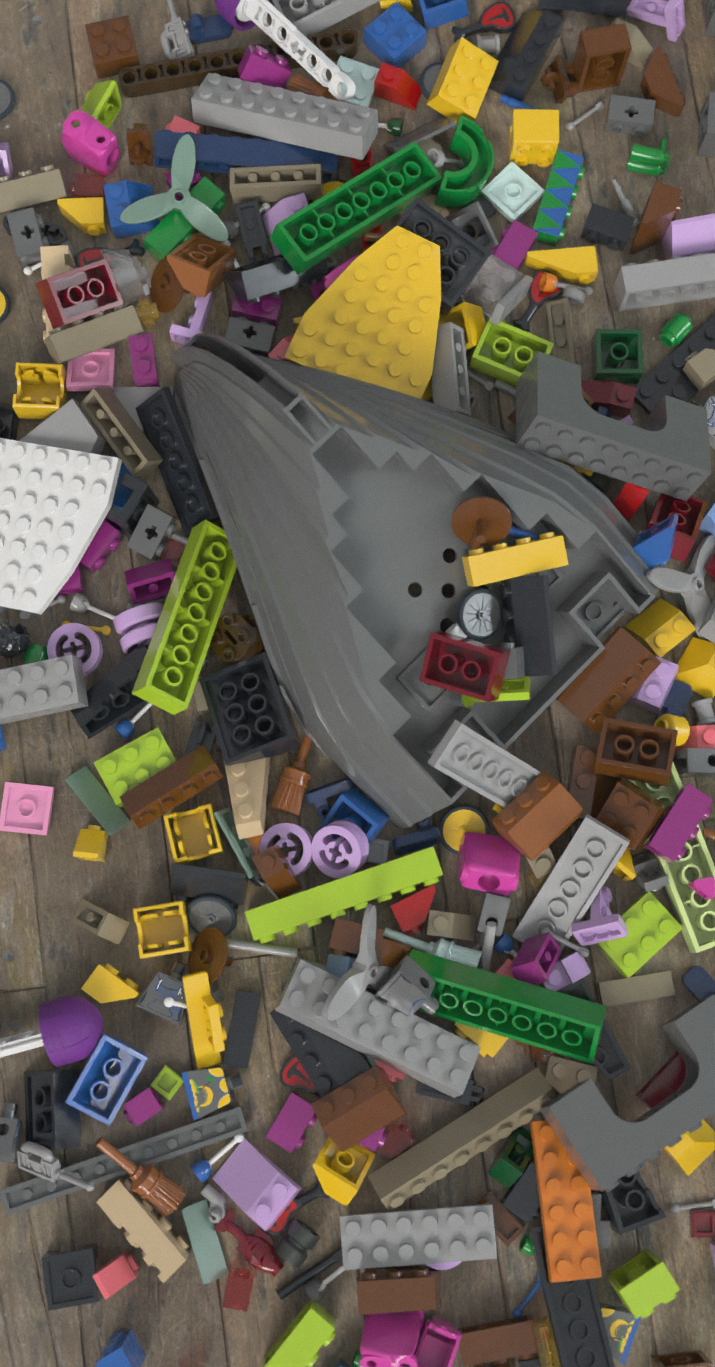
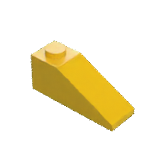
(569, 264)

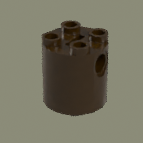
(237, 637)

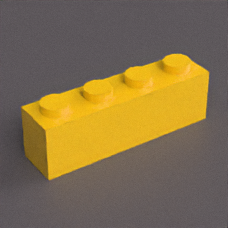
(514, 560)

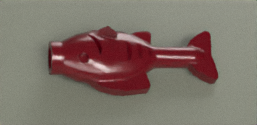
(256, 1247)

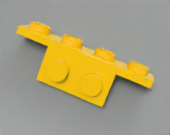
(204, 1020)

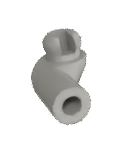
(217, 1203)

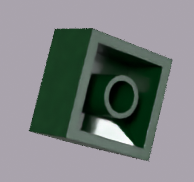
(617, 355)

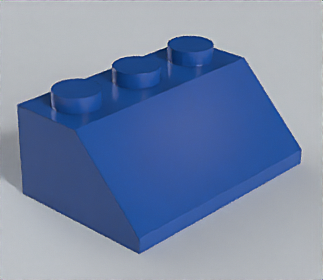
(107, 1078)
(122, 1351)

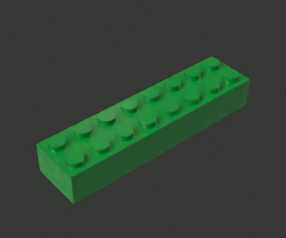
(355, 208)
(514, 1008)

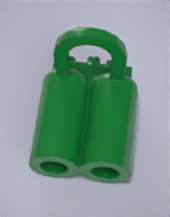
(648, 159)

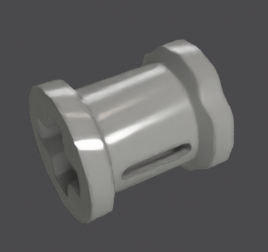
(488, 44)
(704, 711)

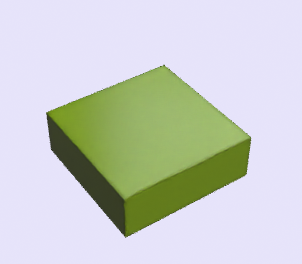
(167, 1082)

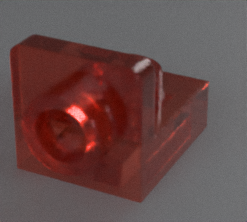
(174, 552)
(397, 1141)

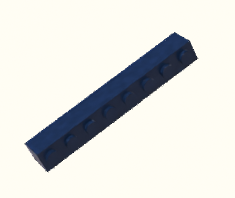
(221, 153)

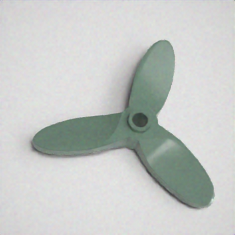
(193, 210)

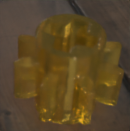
(147, 312)

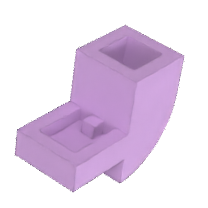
(567, 971)

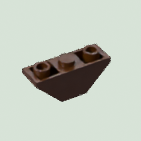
(661, 85)

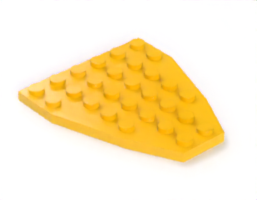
(378, 317)

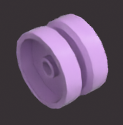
(137, 625)

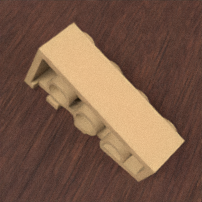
(54, 262)
(248, 795)
(145, 1228)

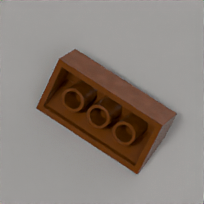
(609, 680)
(171, 787)

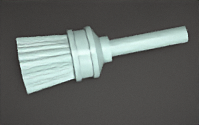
(442, 948)

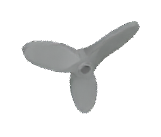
(690, 583)
(364, 972)

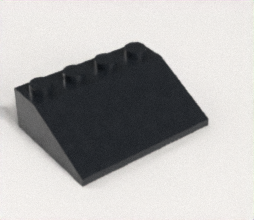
(459, 253)
(249, 711)

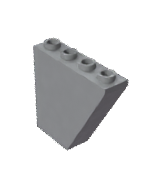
(68, 429)

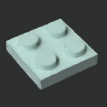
(363, 78)
(512, 192)

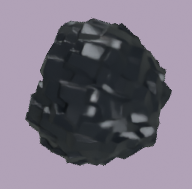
(13, 640)

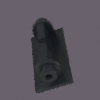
(201, 735)

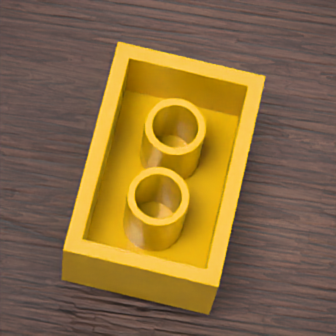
(462, 81)

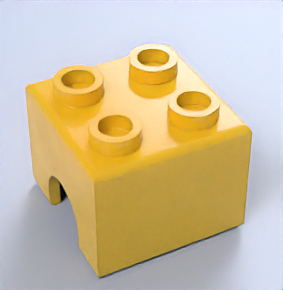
(533, 137)
(39, 390)
(194, 834)
(162, 929)

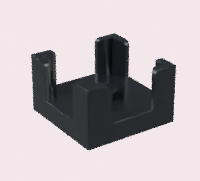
(128, 518)
(70, 1277)

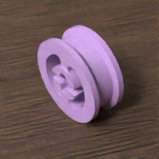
(72, 631)
(285, 831)
(353, 849)

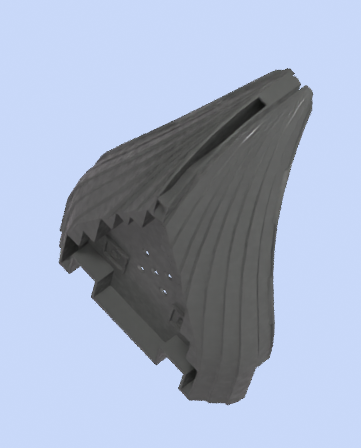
(346, 501)

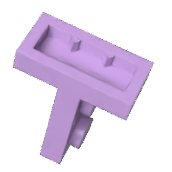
(662, 13)
(196, 322)
(602, 924)

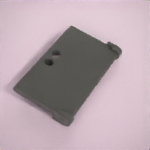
(420, 134)

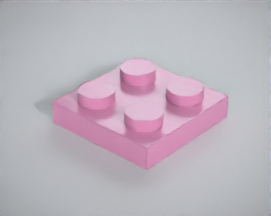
(92, 371)
(26, 808)

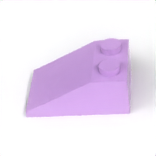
(256, 1184)

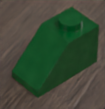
(512, 1157)

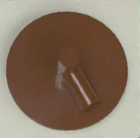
(166, 287)
(481, 521)
(209, 954)

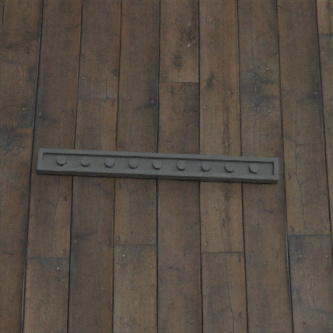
(142, 1152)

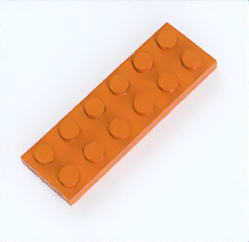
(565, 1210)

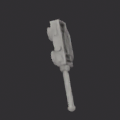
(176, 31)
(40, 1162)

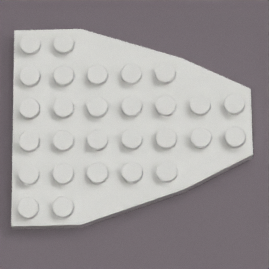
(48, 517)

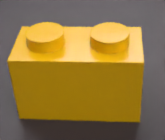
(660, 628)

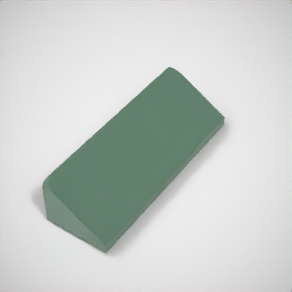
(97, 800)
(240, 846)
(204, 1241)

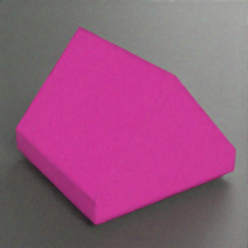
(704, 887)

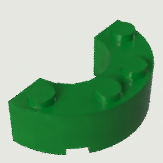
(478, 158)

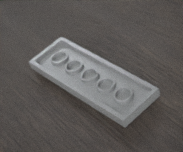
(482, 765)
(573, 881)
(418, 1236)

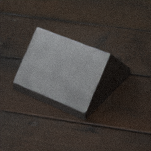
(475, 224)

